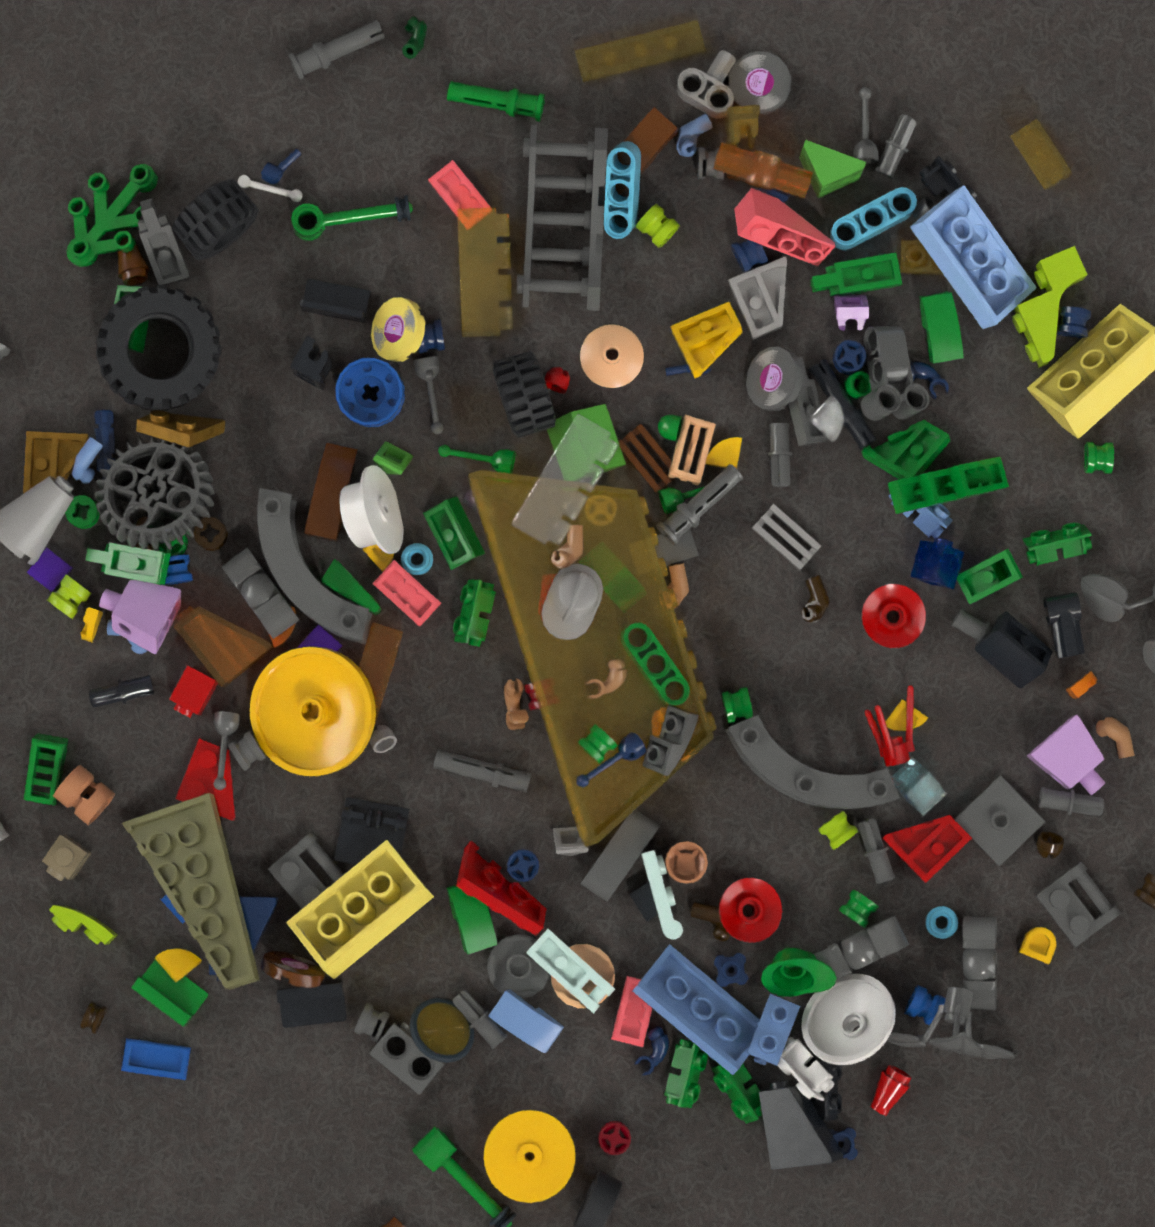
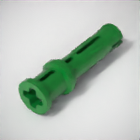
(511, 102)

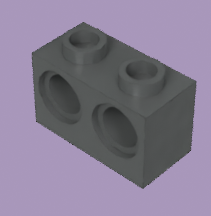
(402, 1064)

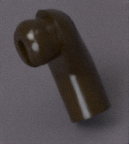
(817, 602)
(711, 914)

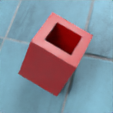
(193, 692)

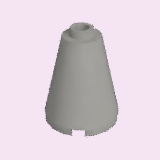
(34, 516)

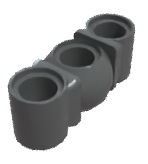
(260, 593)
(864, 947)
(980, 960)

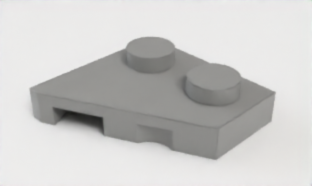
(761, 297)

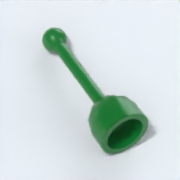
(501, 461)
(672, 497)

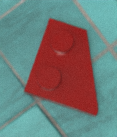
(201, 776)
(928, 845)

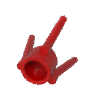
(893, 749)

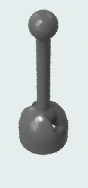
(866, 148)
(427, 370)
(225, 724)

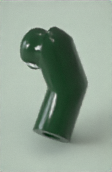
(416, 43)

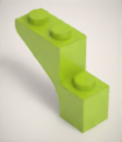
(1040, 315)

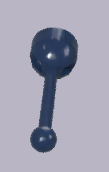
(629, 748)

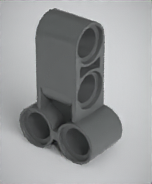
(890, 376)

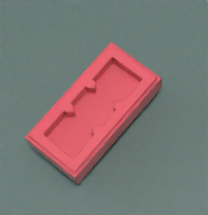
(456, 189)
(406, 593)
(632, 1016)

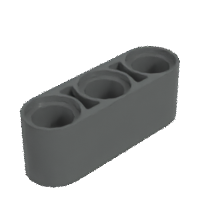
(620, 855)

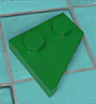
(908, 451)

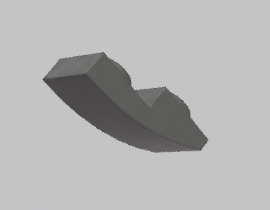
(667, 749)

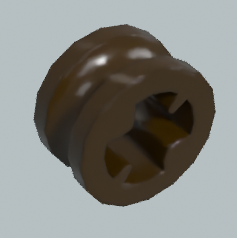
(93, 1017)

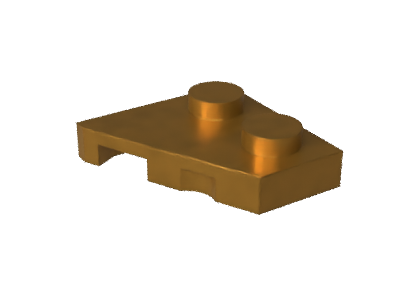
(180, 428)
(50, 455)

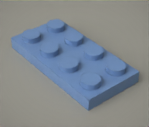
(699, 1008)

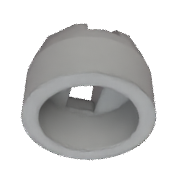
(380, 735)

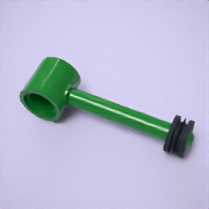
(400, 208)
(436, 1151)

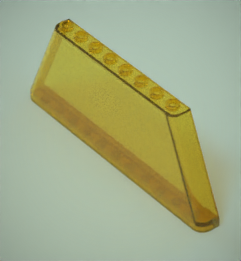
(634, 591)

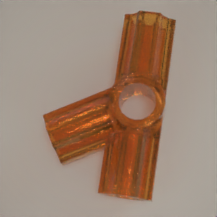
(762, 170)

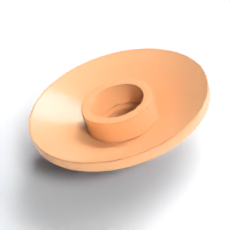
(611, 372)

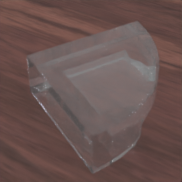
(829, 418)

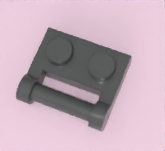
(297, 876)
(1069, 911)

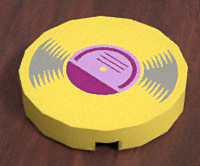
(397, 329)

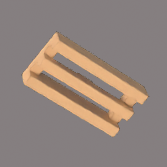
(684, 474)

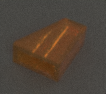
(220, 644)

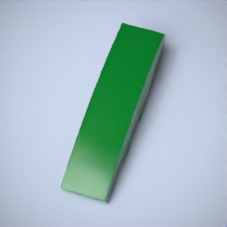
(948, 485)

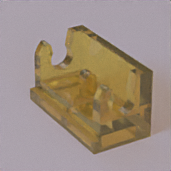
(742, 122)
(1041, 154)

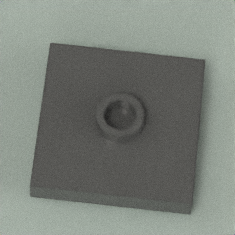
(999, 820)

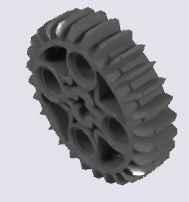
(158, 504)

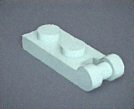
(662, 895)
(569, 969)

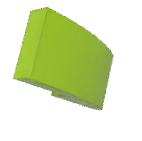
(73, 919)

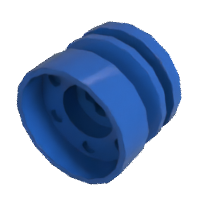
(351, 389)

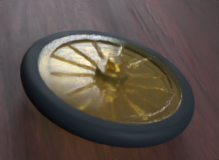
(441, 1030)

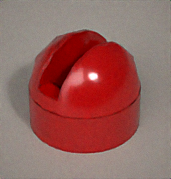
(557, 377)

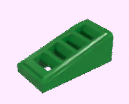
(345, 584)
(52, 742)

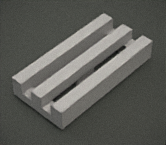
(793, 526)

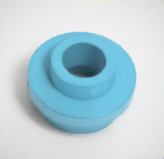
(412, 549)
(951, 918)

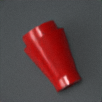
(890, 1089)

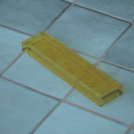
(640, 51)

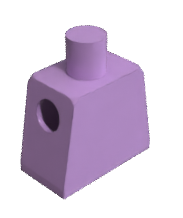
(143, 612)
(1070, 756)

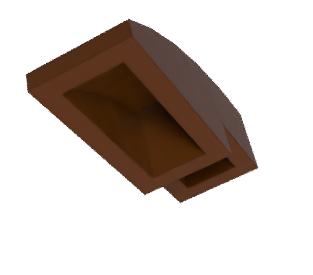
(651, 137)
(334, 474)

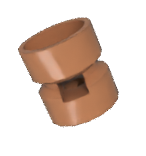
(73, 789)
(686, 862)

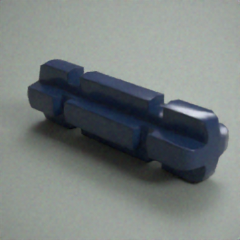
(105, 436)

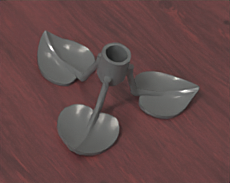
(1108, 600)
(956, 1011)

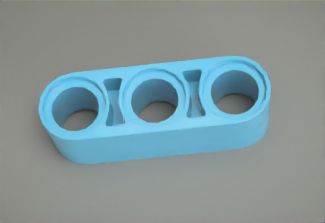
(615, 203)
(884, 208)

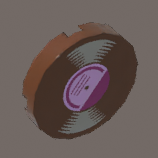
(299, 970)

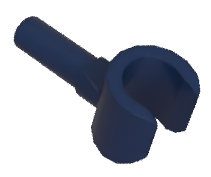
(273, 174)
(681, 369)

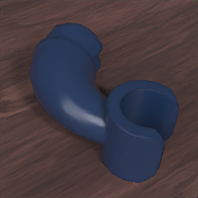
(924, 371)
(660, 1047)

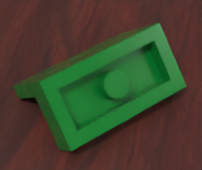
(176, 999)

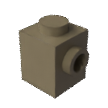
(65, 858)

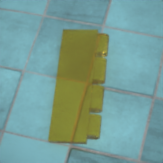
(479, 279)

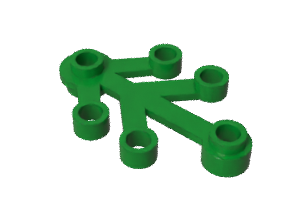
(107, 218)

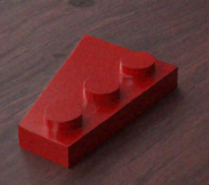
(489, 886)

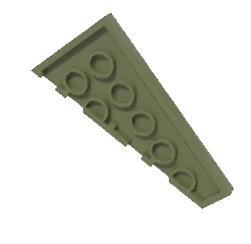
(196, 874)

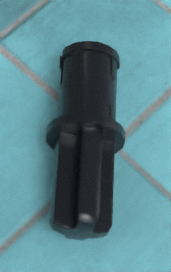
(121, 691)

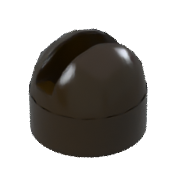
(1052, 847)

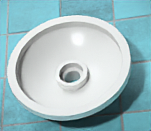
(837, 1011)

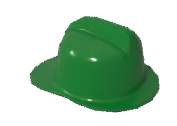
(797, 973)

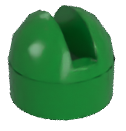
(862, 387)
(670, 426)

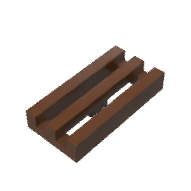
(631, 437)

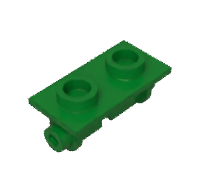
(1072, 540)
(468, 626)
(685, 1089)
(745, 1101)

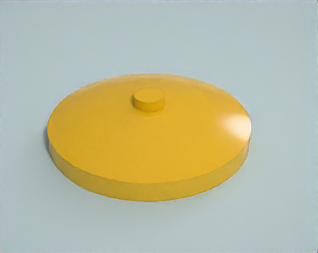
(312, 711)

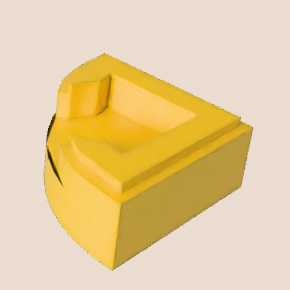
(725, 453)
(378, 556)
(91, 619)
(897, 719)
(177, 962)

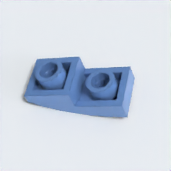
(525, 1021)

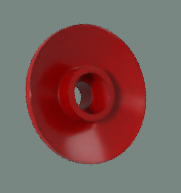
(898, 599)
(765, 907)

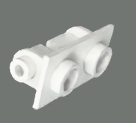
(811, 1079)

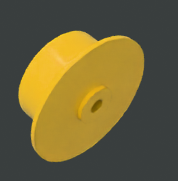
(529, 1156)

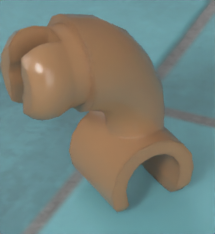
(615, 678)
(512, 693)

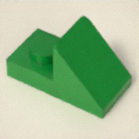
(989, 576)

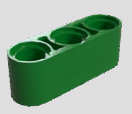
(669, 671)

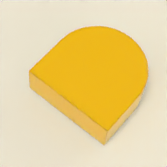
(1039, 944)

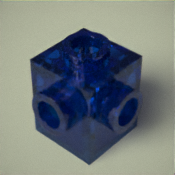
(937, 563)

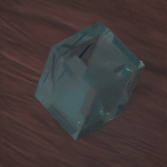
(918, 786)

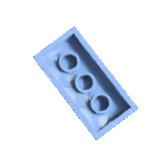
(973, 257)

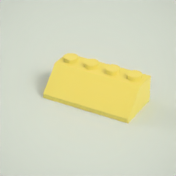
(1097, 371)
(359, 909)

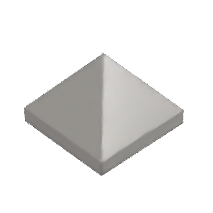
(568, 841)

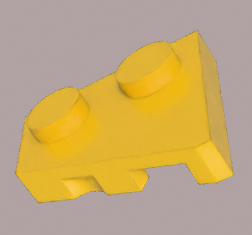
(706, 336)

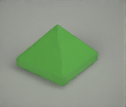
(392, 459)

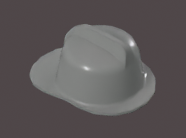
(572, 602)

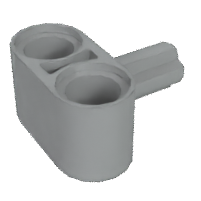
(710, 85)

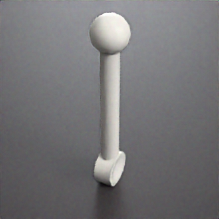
(245, 182)

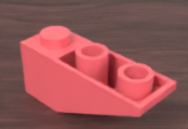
(777, 226)

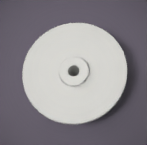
(372, 511)

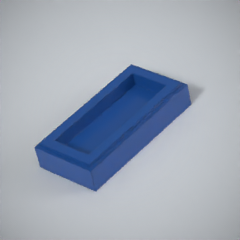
(156, 1059)

